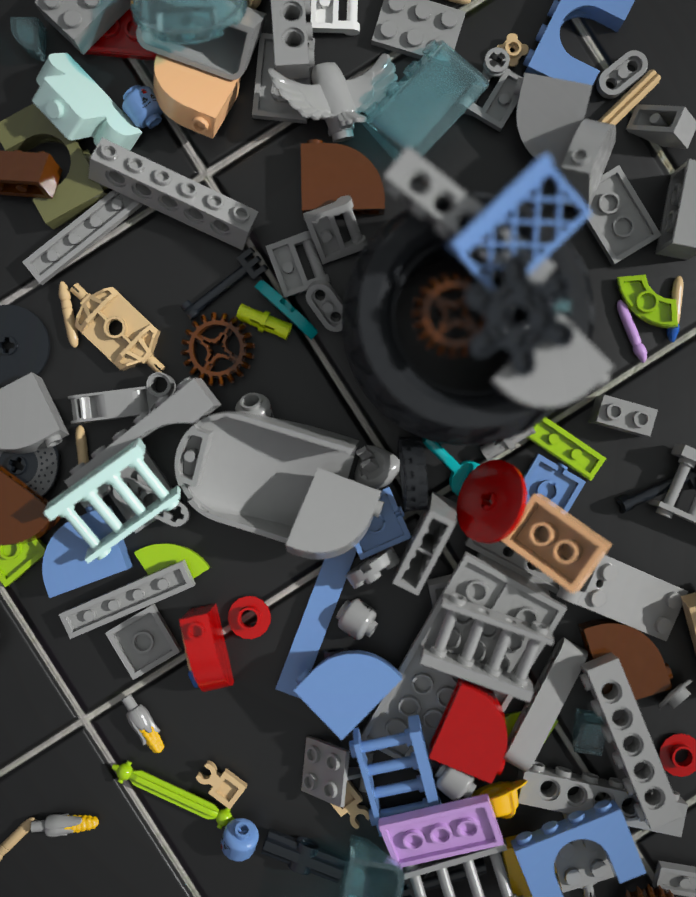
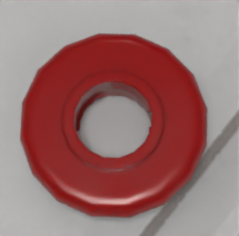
(258, 607)
(670, 748)

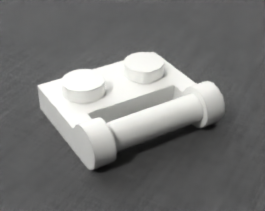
(325, 17)

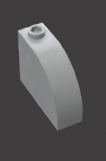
(550, 114)
(588, 158)
(559, 374)
(29, 417)
(333, 516)
(426, 543)

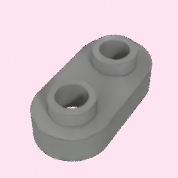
(620, 75)
(325, 305)

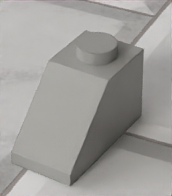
(663, 125)

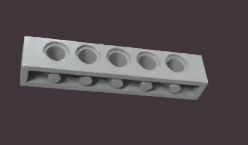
(292, 61)
(412, 168)
(171, 193)
(589, 784)
(662, 805)

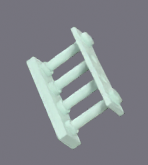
(110, 474)

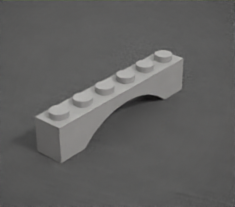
(187, 405)

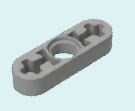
(167, 516)

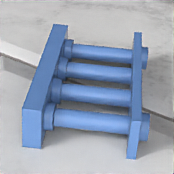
(418, 760)

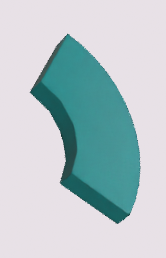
(286, 309)

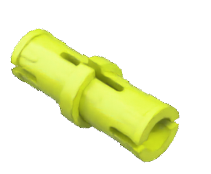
(264, 321)

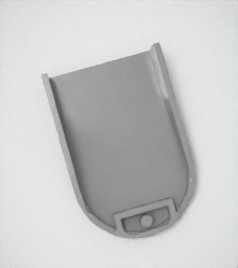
(256, 469)

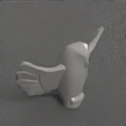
(336, 98)

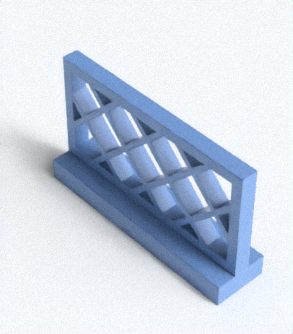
(507, 202)

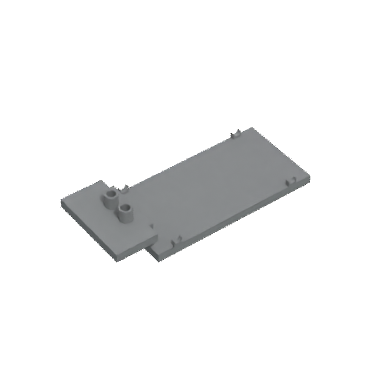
(492, 580)

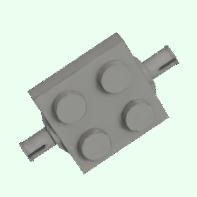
(581, 866)

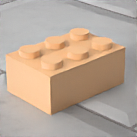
(557, 543)

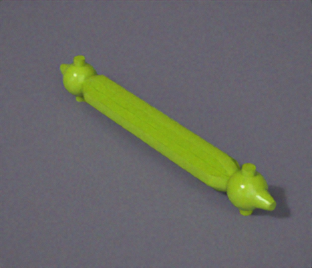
(172, 794)

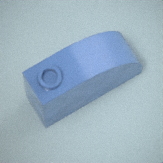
(65, 554)
(346, 688)

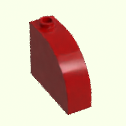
(206, 647)
(471, 732)

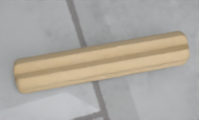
(631, 98)

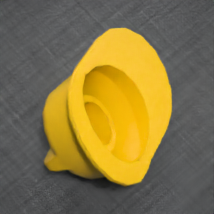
(502, 796)

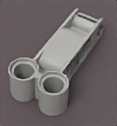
(121, 402)

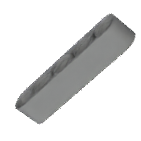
(545, 705)

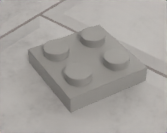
(143, 641)

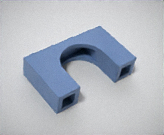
(550, 56)
(601, 824)

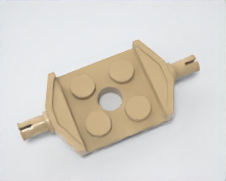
(138, 335)

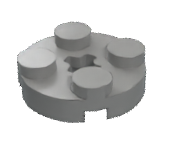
(370, 569)

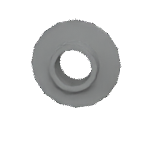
(677, 695)

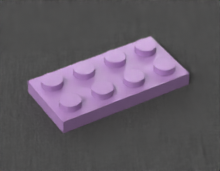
(441, 831)

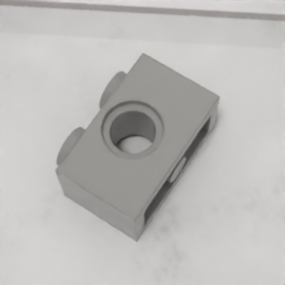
(623, 415)

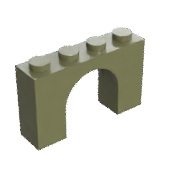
(76, 192)

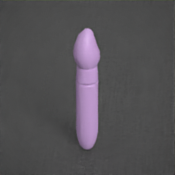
(631, 330)

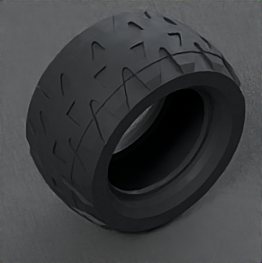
(377, 354)

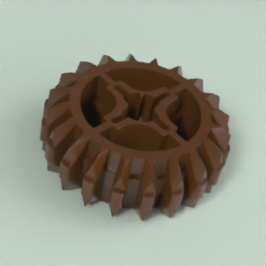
(441, 307)
(197, 337)

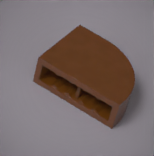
(338, 171)
(21, 511)
(637, 654)

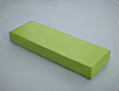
(567, 448)

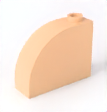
(193, 95)

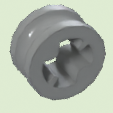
(496, 53)

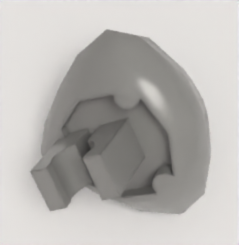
(376, 467)

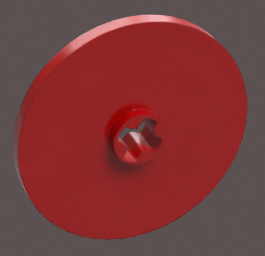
(506, 489)

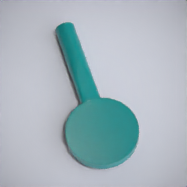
(459, 470)

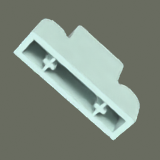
(80, 105)

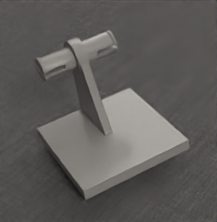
(328, 771)

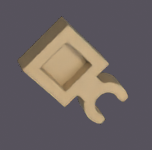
(225, 786)
(352, 805)

